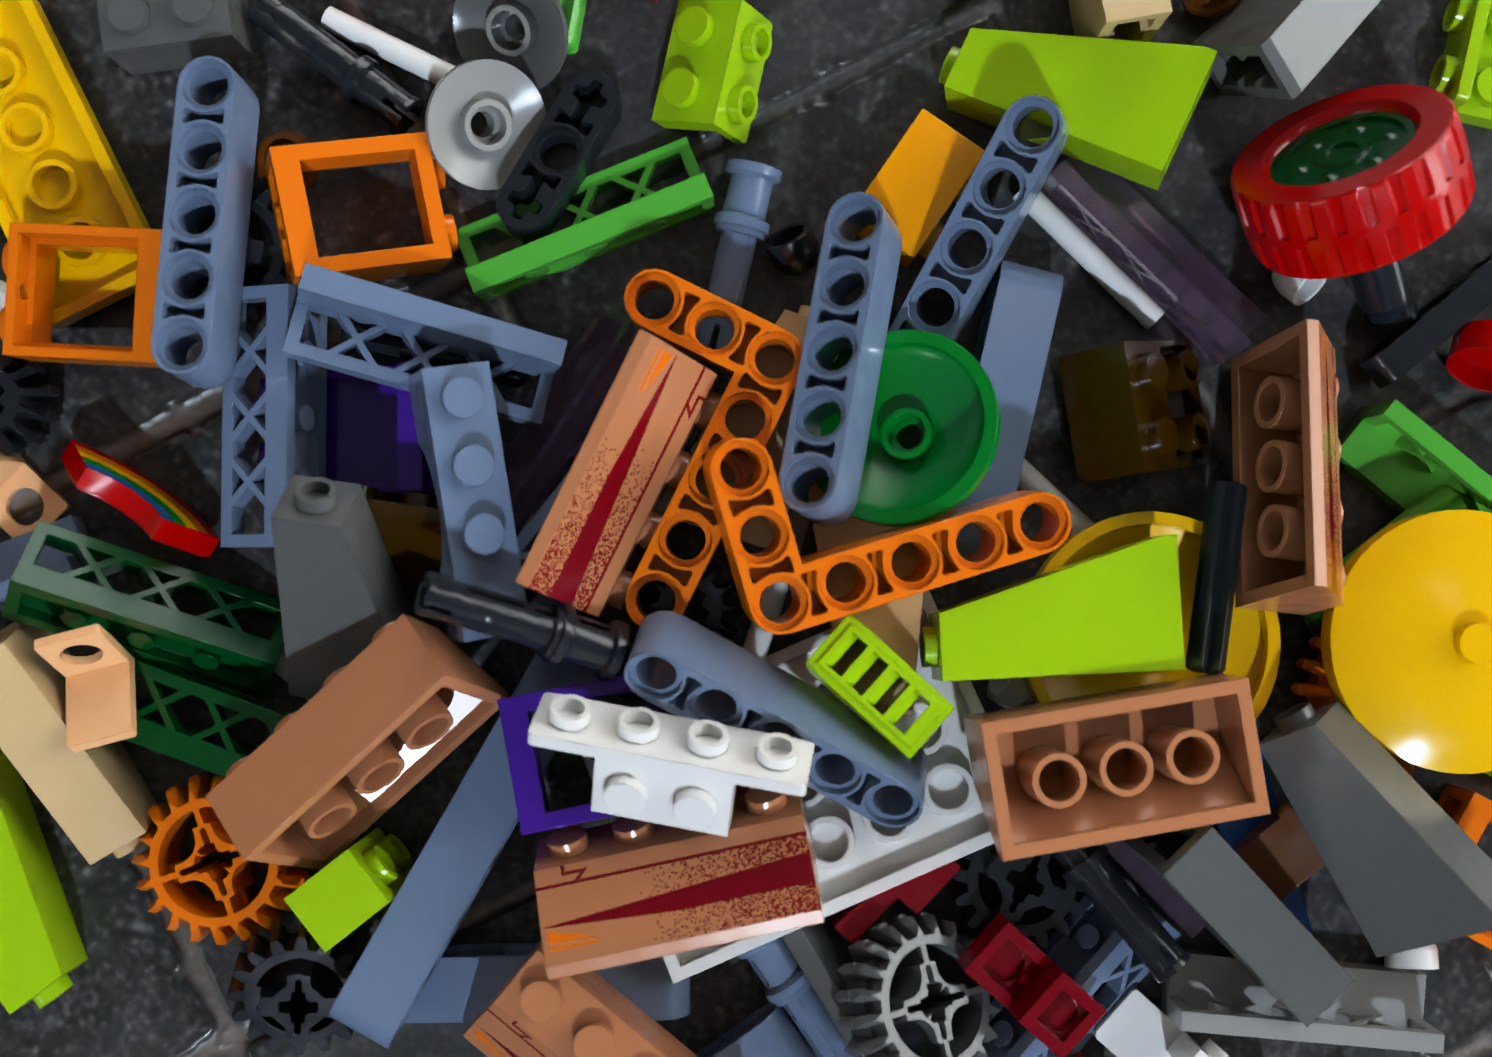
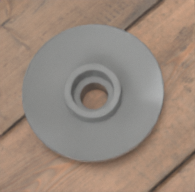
(512, 117)

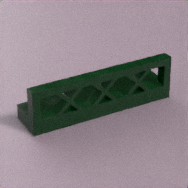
(148, 620)
(203, 747)

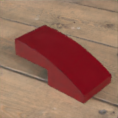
(914, 894)
(1031, 986)

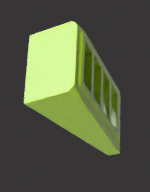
(833, 649)

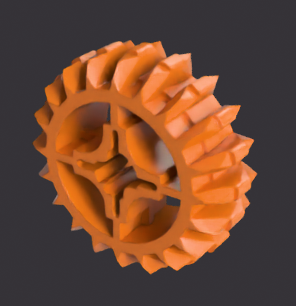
(226, 880)

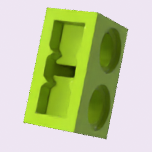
(351, 887)

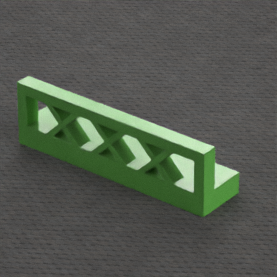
(590, 233)
(1406, 459)

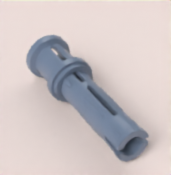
(741, 227)
(790, 988)

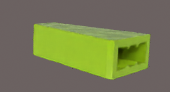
(1119, 96)
(1079, 619)
(35, 920)

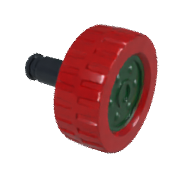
(1356, 191)

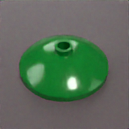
(945, 394)

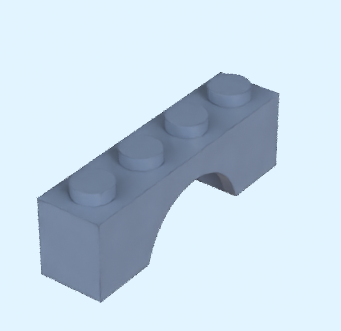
(467, 464)

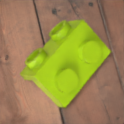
(713, 68)

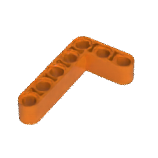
(746, 386)
(869, 556)

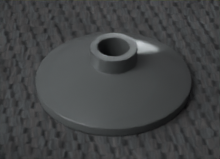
(489, 32)

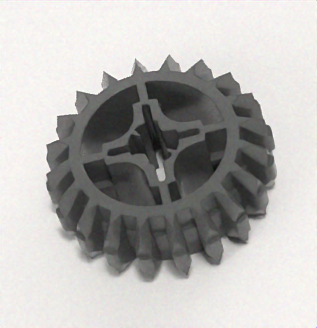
(896, 969)

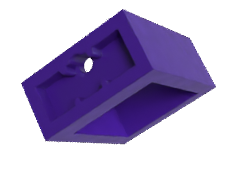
(525, 759)

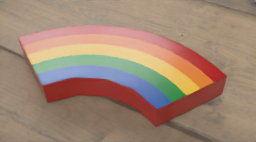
(140, 498)

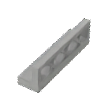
(1376, 1011)

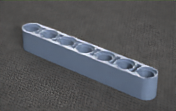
(443, 879)

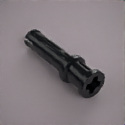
(552, 631)

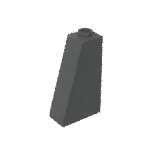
(1279, 44)
(330, 578)
(1379, 833)
(1246, 918)

